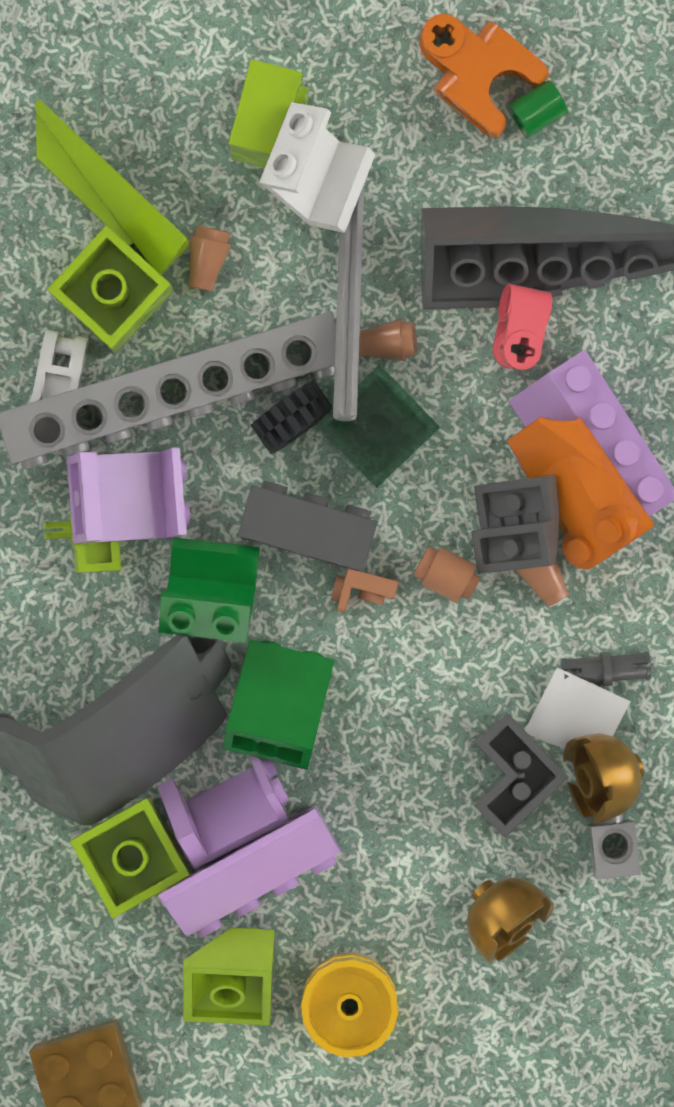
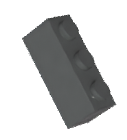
(308, 526)

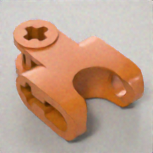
(472, 65)

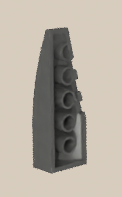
(479, 250)

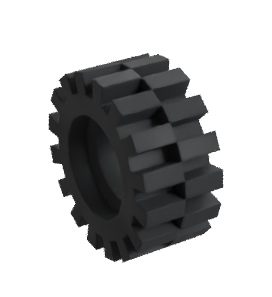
(292, 417)

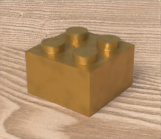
(86, 1069)

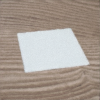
(575, 709)

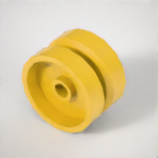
(344, 978)

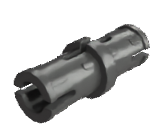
(609, 668)

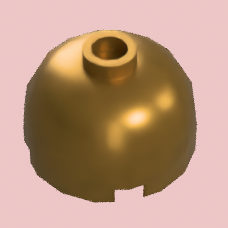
(605, 776)
(505, 915)

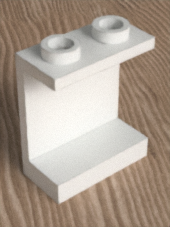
(315, 170)

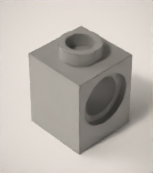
(621, 865)

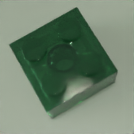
(385, 432)

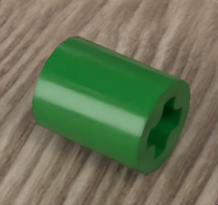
(537, 108)

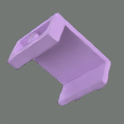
(127, 496)
(227, 812)

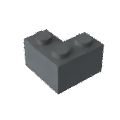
(526, 778)

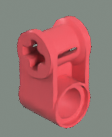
(523, 322)

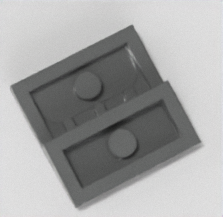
(516, 524)

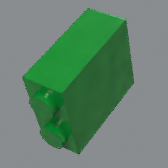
(278, 704)

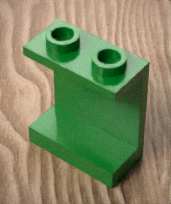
(209, 590)

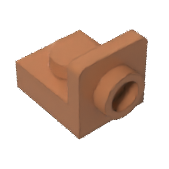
(371, 588)

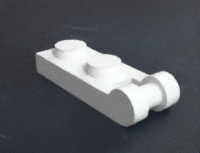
(56, 379)

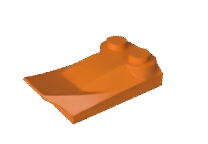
(594, 501)

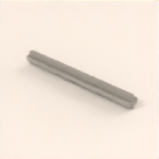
(348, 316)

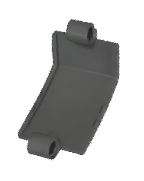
(123, 736)

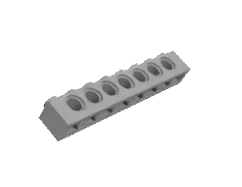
(19, 422)

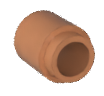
(447, 574)

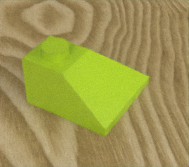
(231, 979)

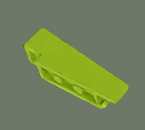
(106, 191)

